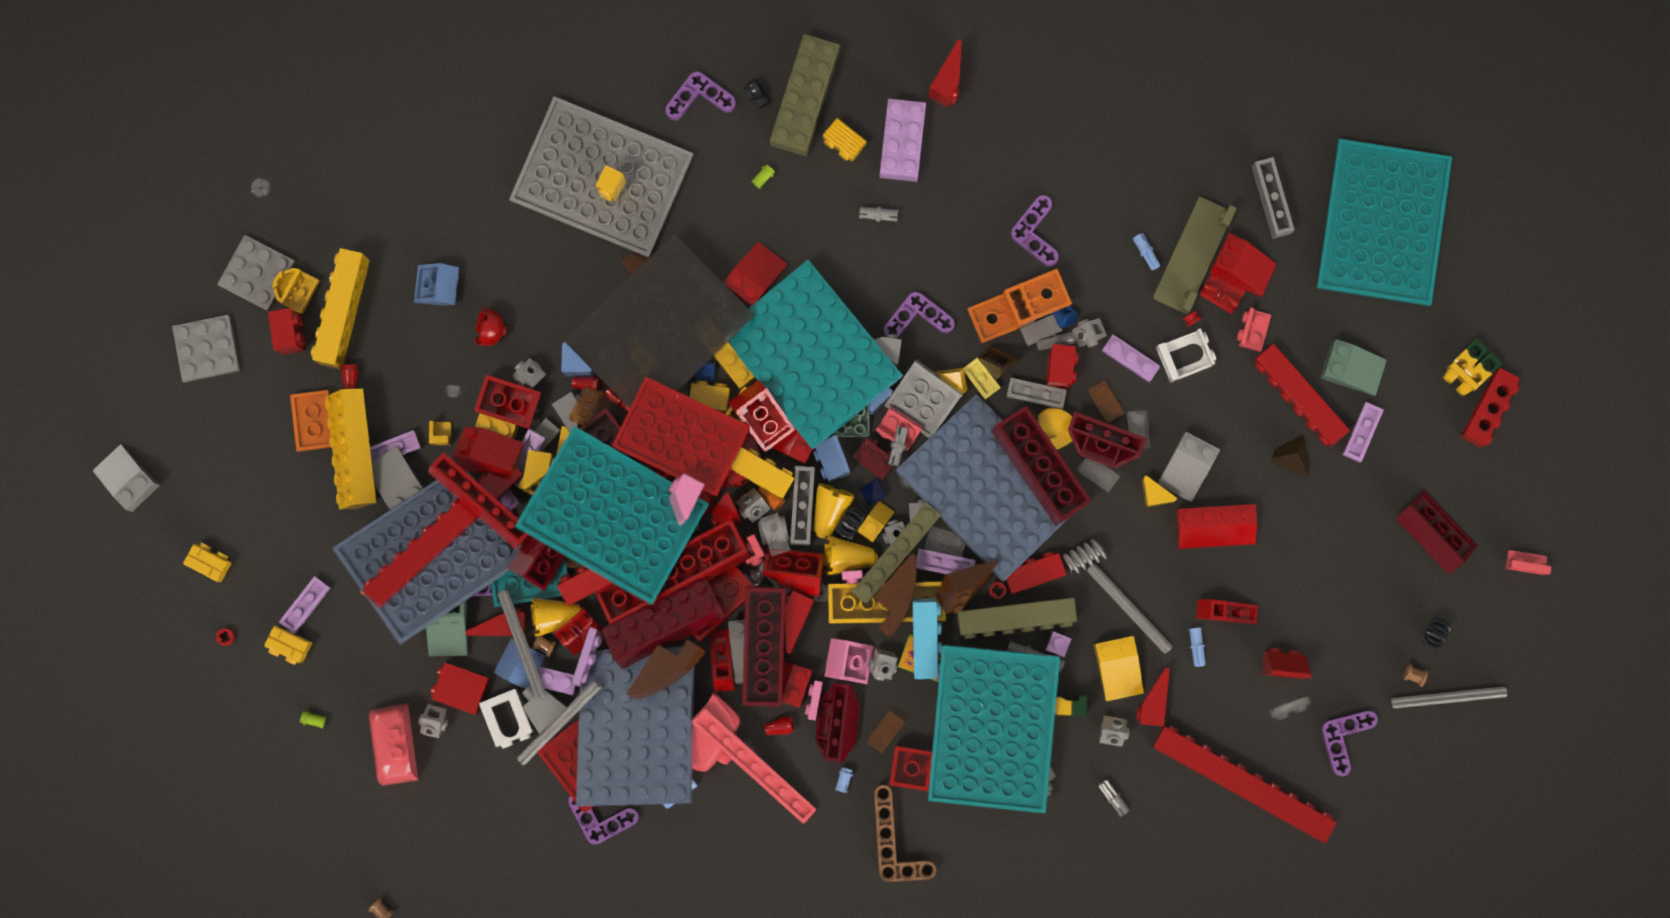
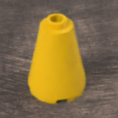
(829, 509)
(847, 556)
(551, 614)

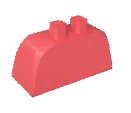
(393, 744)
(704, 750)

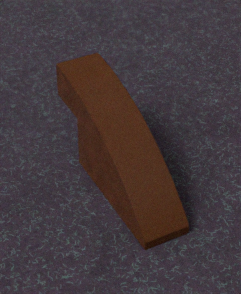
(897, 595)
(664, 670)

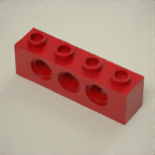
(1472, 430)

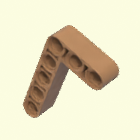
(890, 842)

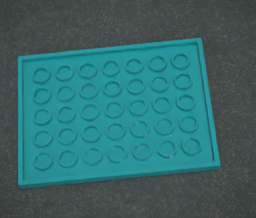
(1384, 222)
(813, 355)
(609, 515)
(994, 728)

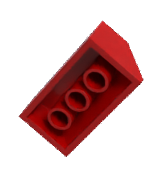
(1216, 526)

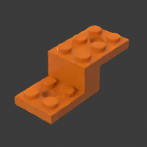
(1019, 306)

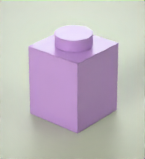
(1058, 644)

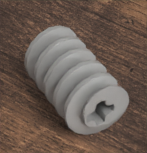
(1084, 556)

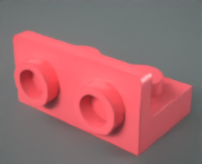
(1254, 329)
(896, 418)
(755, 548)
(1527, 562)

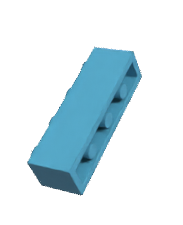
(925, 638)

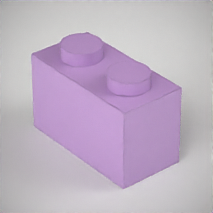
(557, 681)

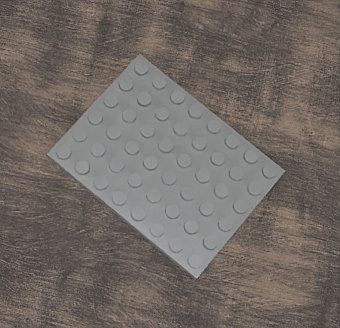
(569, 160)

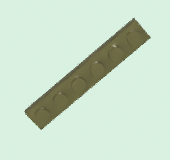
(896, 553)

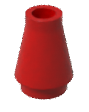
(349, 375)
(588, 381)
(781, 726)

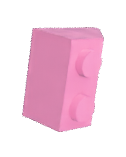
(683, 496)
(848, 661)

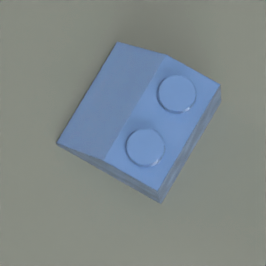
(436, 284)
(832, 459)

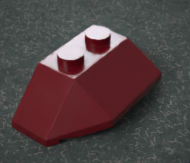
(1104, 441)
(837, 722)

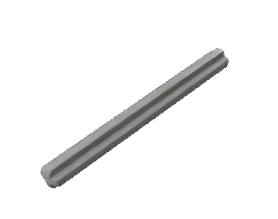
(1129, 608)
(522, 645)
(1449, 697)
(559, 722)

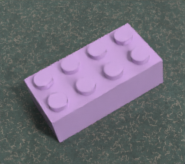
(902, 140)

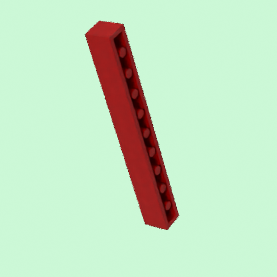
(433, 541)
(1244, 784)

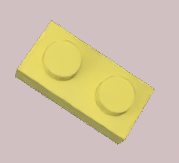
(981, 379)

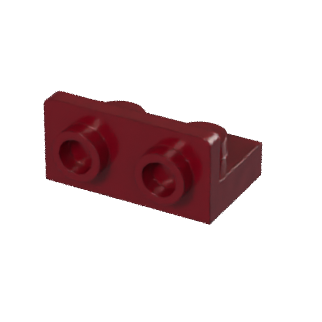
(873, 458)

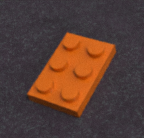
(310, 420)

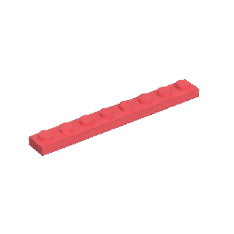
(753, 765)

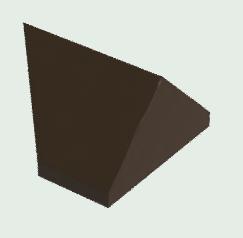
(997, 361)
(1293, 456)

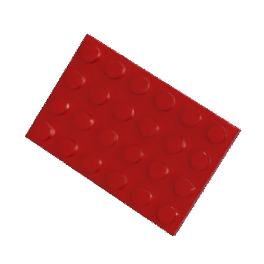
(681, 435)

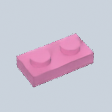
(852, 577)
(814, 691)

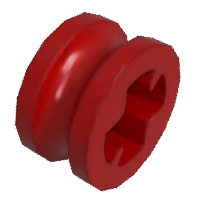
(1192, 318)
(994, 595)
(220, 640)

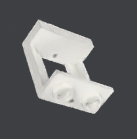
(1197, 337)
(524, 725)

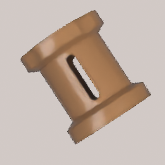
(544, 645)
(1415, 675)
(380, 909)

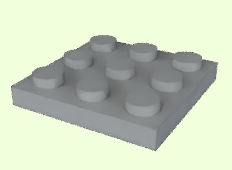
(253, 272)
(206, 348)
(924, 398)

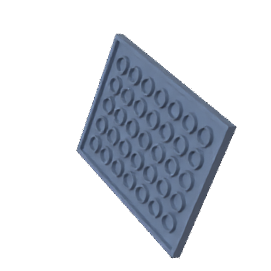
(979, 489)
(451, 578)
(631, 746)

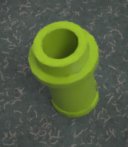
(763, 176)
(312, 719)

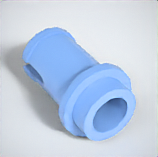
(844, 779)

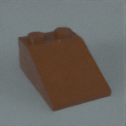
(962, 586)

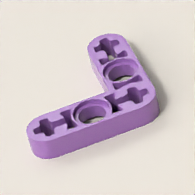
(695, 90)
(1030, 236)
(913, 310)
(1340, 731)
(595, 825)

